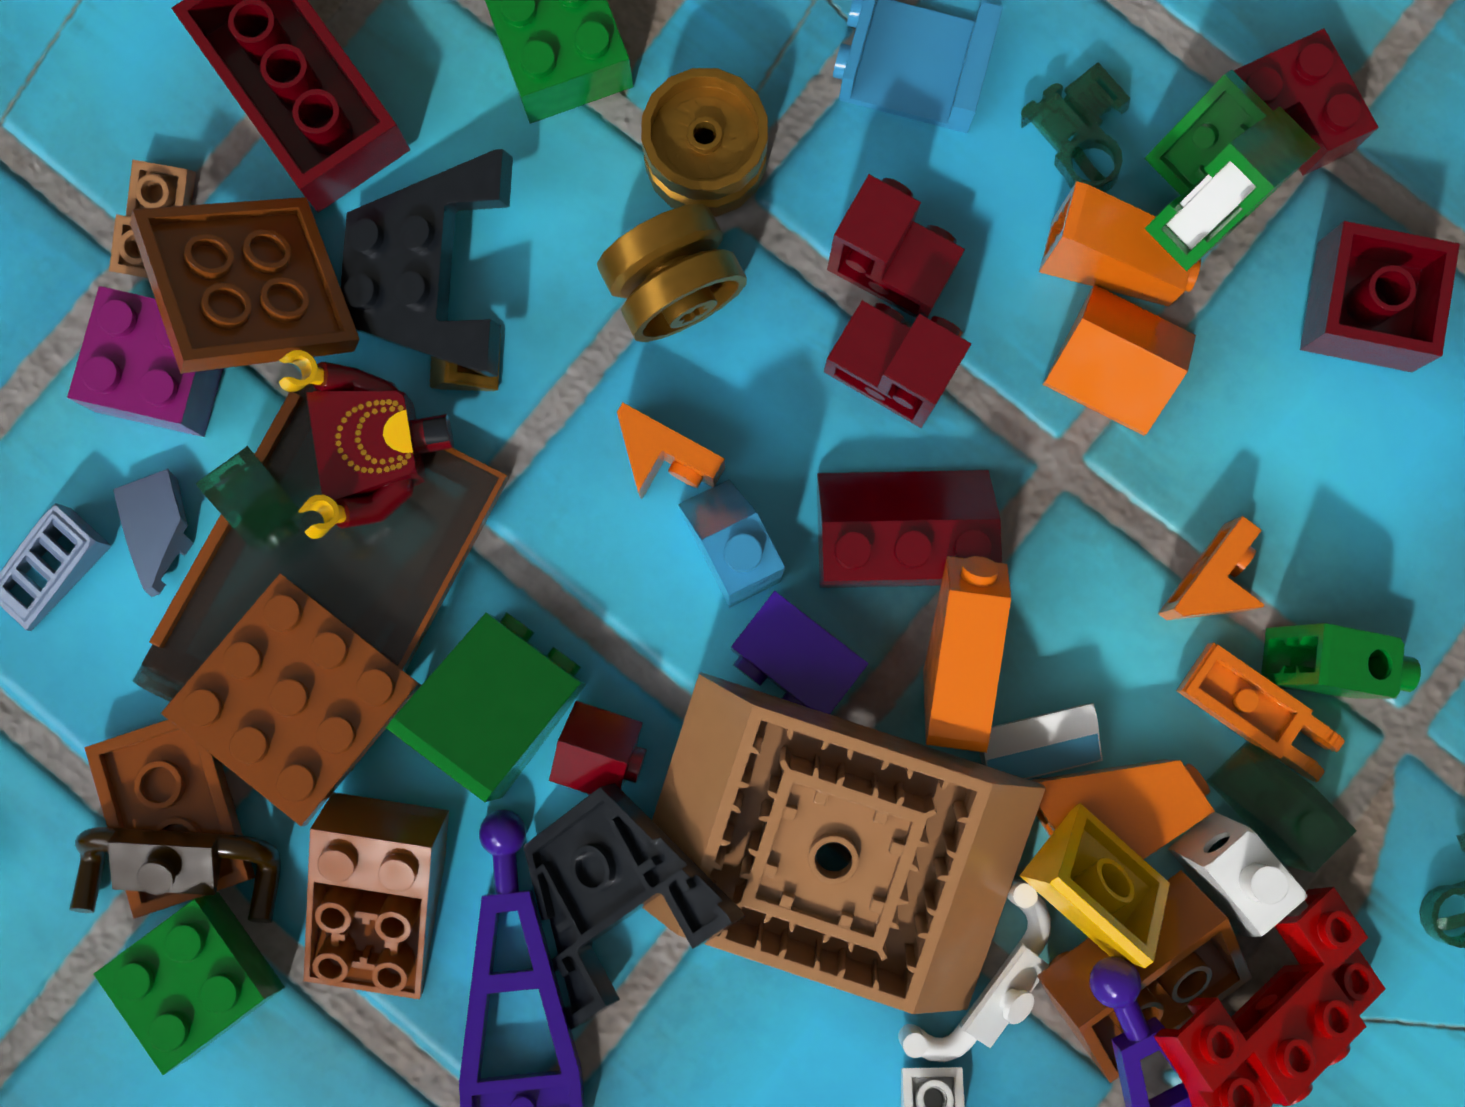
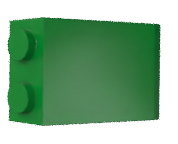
(489, 706)

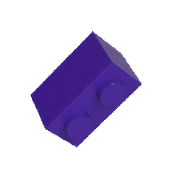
(796, 656)

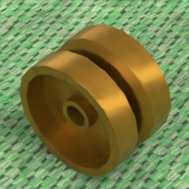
(705, 140)
(671, 272)

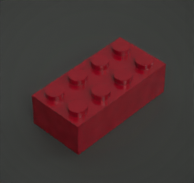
(297, 91)

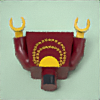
(363, 443)

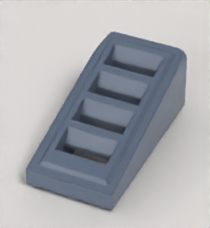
(42, 538)

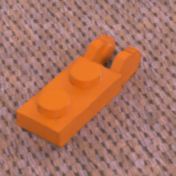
(1256, 709)

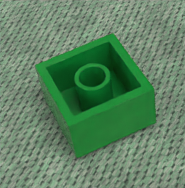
(561, 52)
(188, 981)

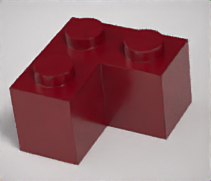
(1316, 93)
(889, 252)
(897, 363)

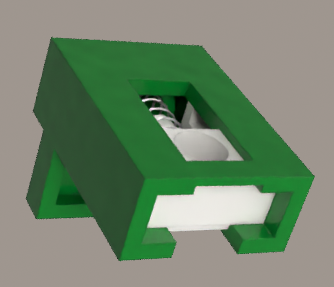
(1223, 165)

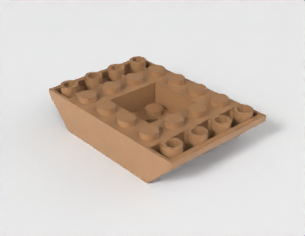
(926, 831)

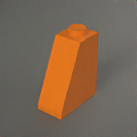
(1107, 245)
(966, 653)
(1137, 802)

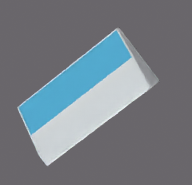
(1045, 743)

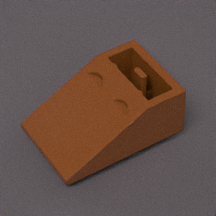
(373, 894)

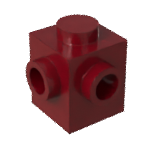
(597, 750)

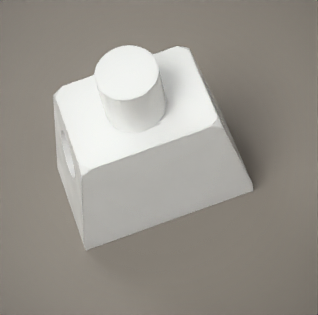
(1240, 876)

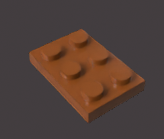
(167, 784)

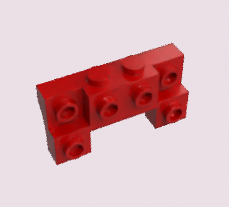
(1289, 1025)

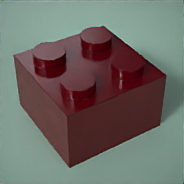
(1380, 297)

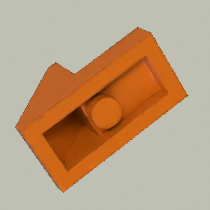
(653, 443)
(1206, 586)

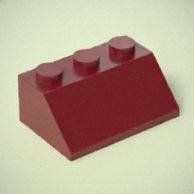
(903, 525)

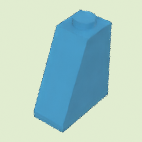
(733, 542)

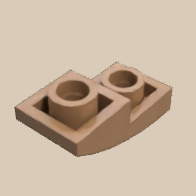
(149, 187)

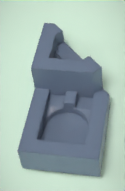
(153, 526)

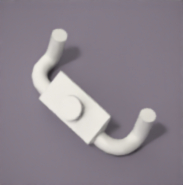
(1004, 998)

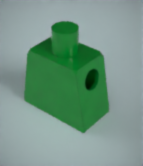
(1338, 661)

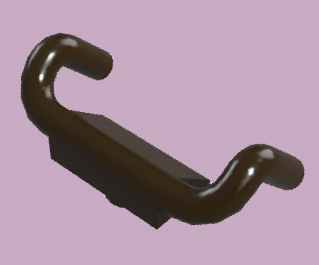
(172, 864)

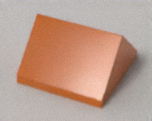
(1121, 360)

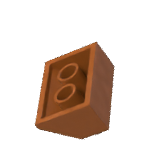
(1192, 960)

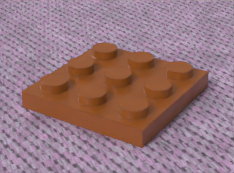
(242, 282)
(291, 700)

